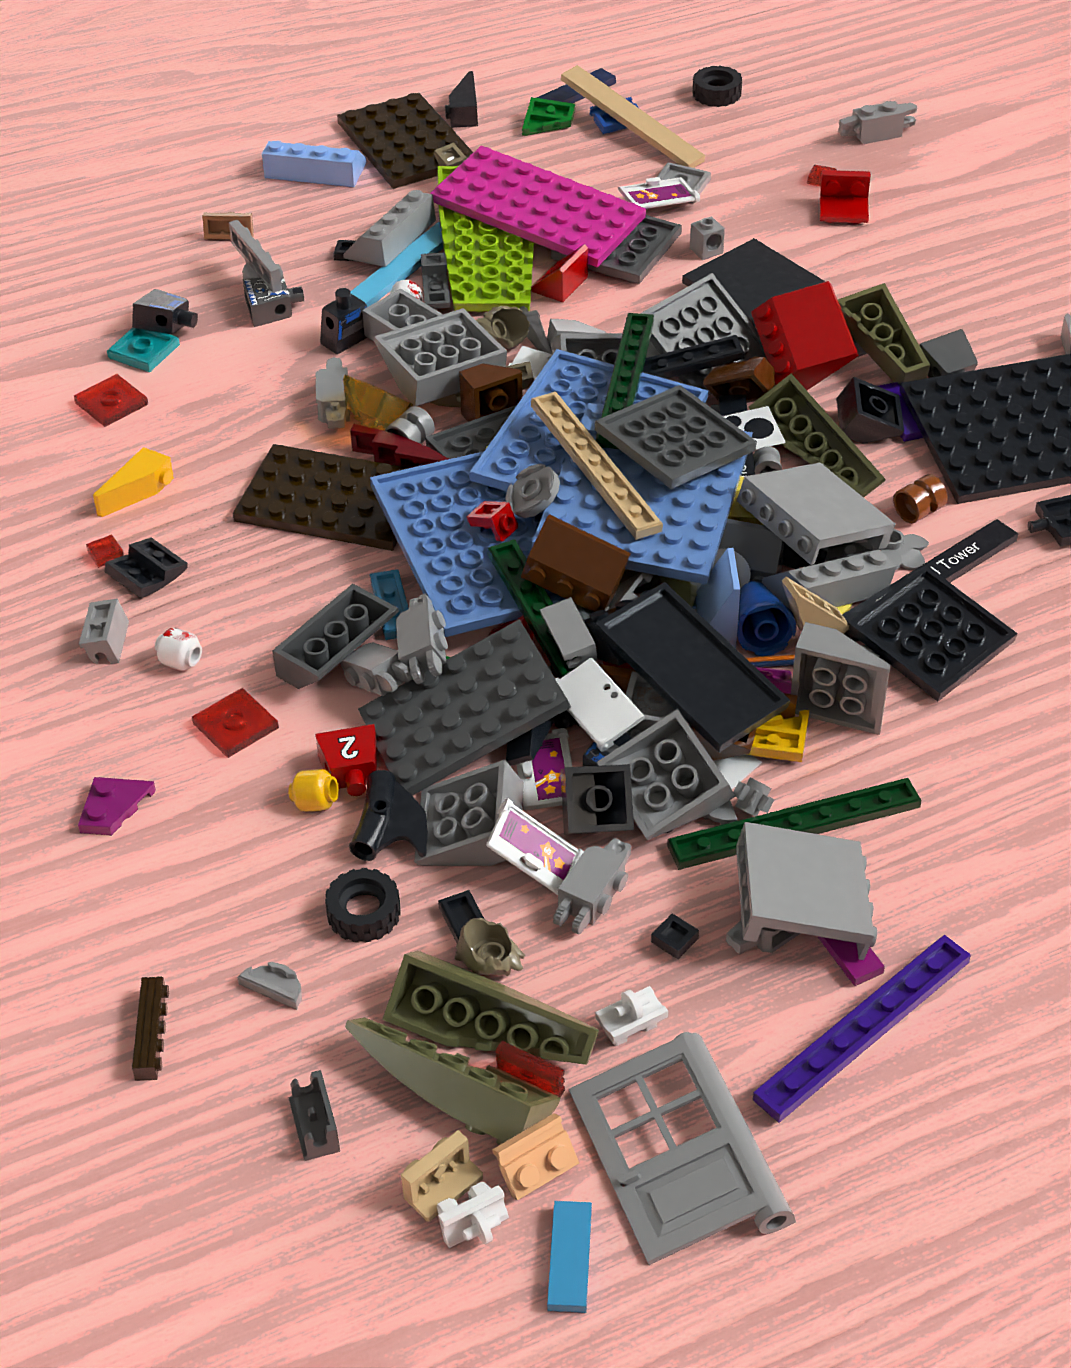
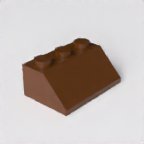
(575, 564)

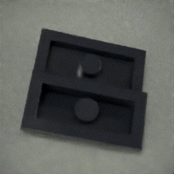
(146, 567)

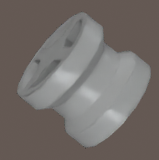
(766, 460)

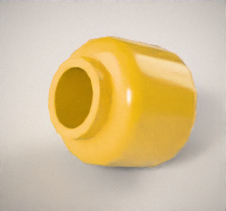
(313, 790)

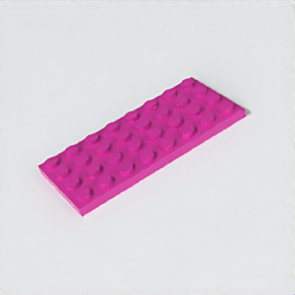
(538, 205)

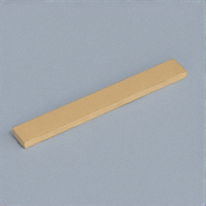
(632, 117)
(597, 466)

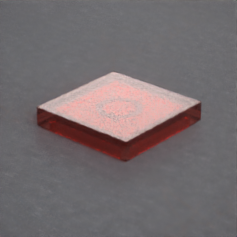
(110, 400)
(235, 722)

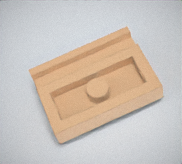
(535, 1156)

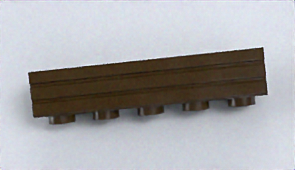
(150, 1028)

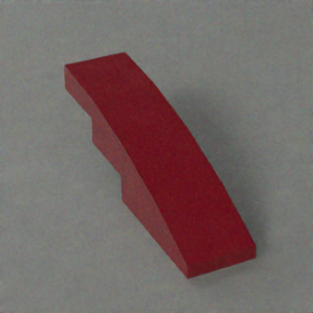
(391, 447)

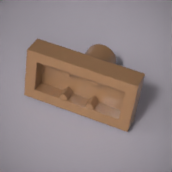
(217, 224)

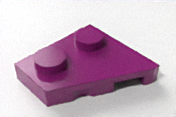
(111, 803)

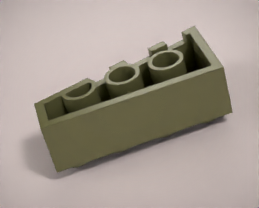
(884, 333)

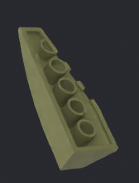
(816, 436)
(480, 1013)
(480, 1098)

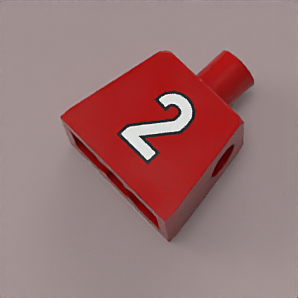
(349, 756)

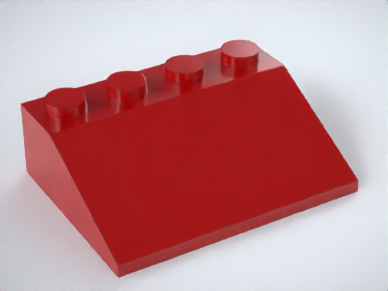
(805, 334)

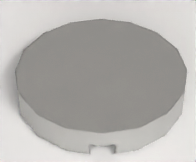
(533, 490)

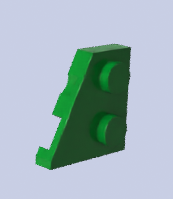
(547, 116)

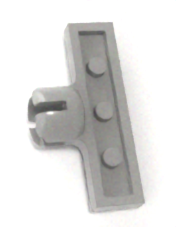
(258, 262)

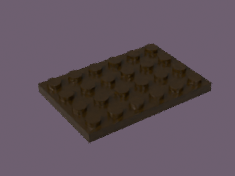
(401, 137)
(318, 497)

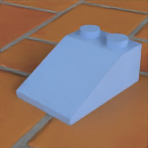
(720, 597)

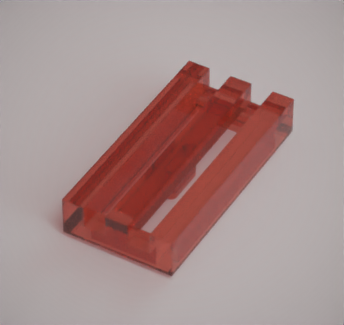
(530, 1068)

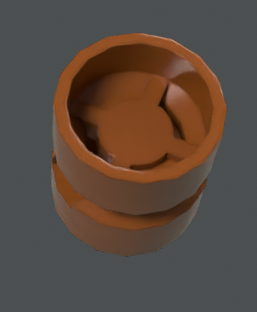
(920, 498)

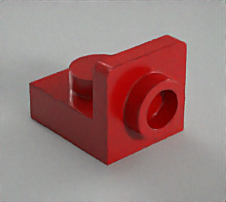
(495, 516)

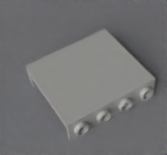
(813, 509)
(804, 885)

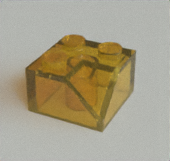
(372, 404)

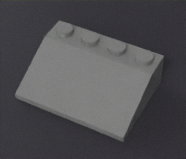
(432, 352)

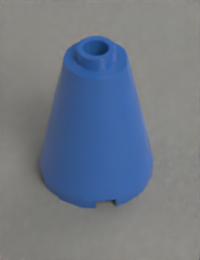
(763, 620)

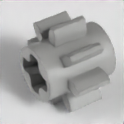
(753, 797)

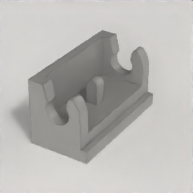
(104, 630)
(569, 632)

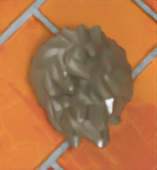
(506, 325)
(487, 948)

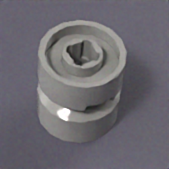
(413, 424)

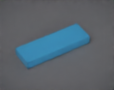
(389, 587)
(569, 1257)

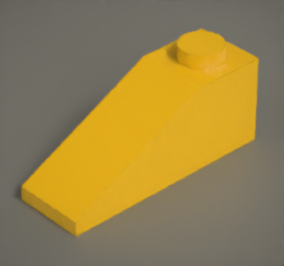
(137, 480)

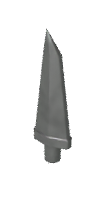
(536, 331)

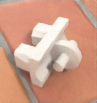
(631, 1014)
(473, 1217)

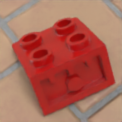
(844, 196)

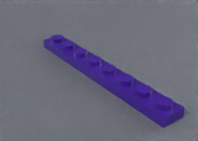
(860, 1028)

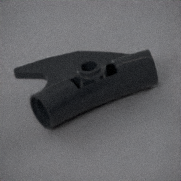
(387, 817)

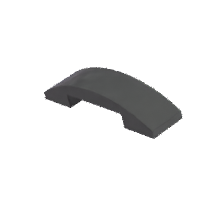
(435, 280)

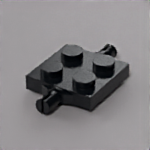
(1055, 518)

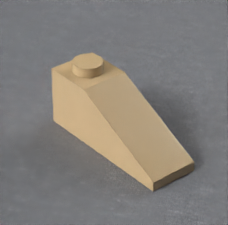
(812, 608)

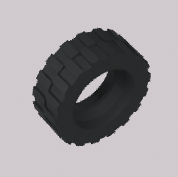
(717, 86)
(363, 926)

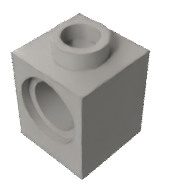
(707, 238)

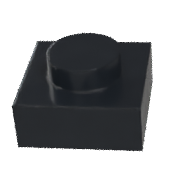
(675, 936)

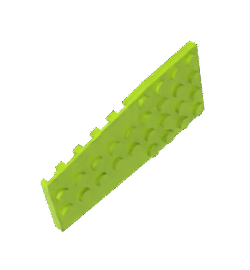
(484, 262)

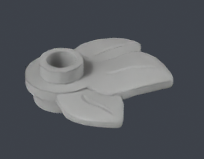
(905, 550)

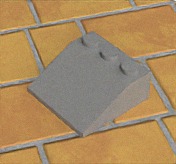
(839, 679)
(670, 776)
(464, 814)

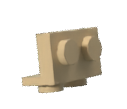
(440, 1175)

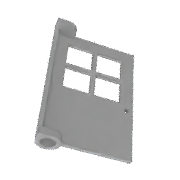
(692, 1185)

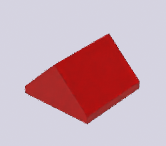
(564, 276)

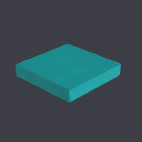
(143, 348)

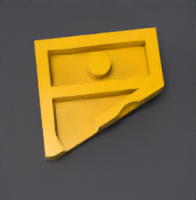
(781, 738)

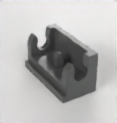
(314, 1118)

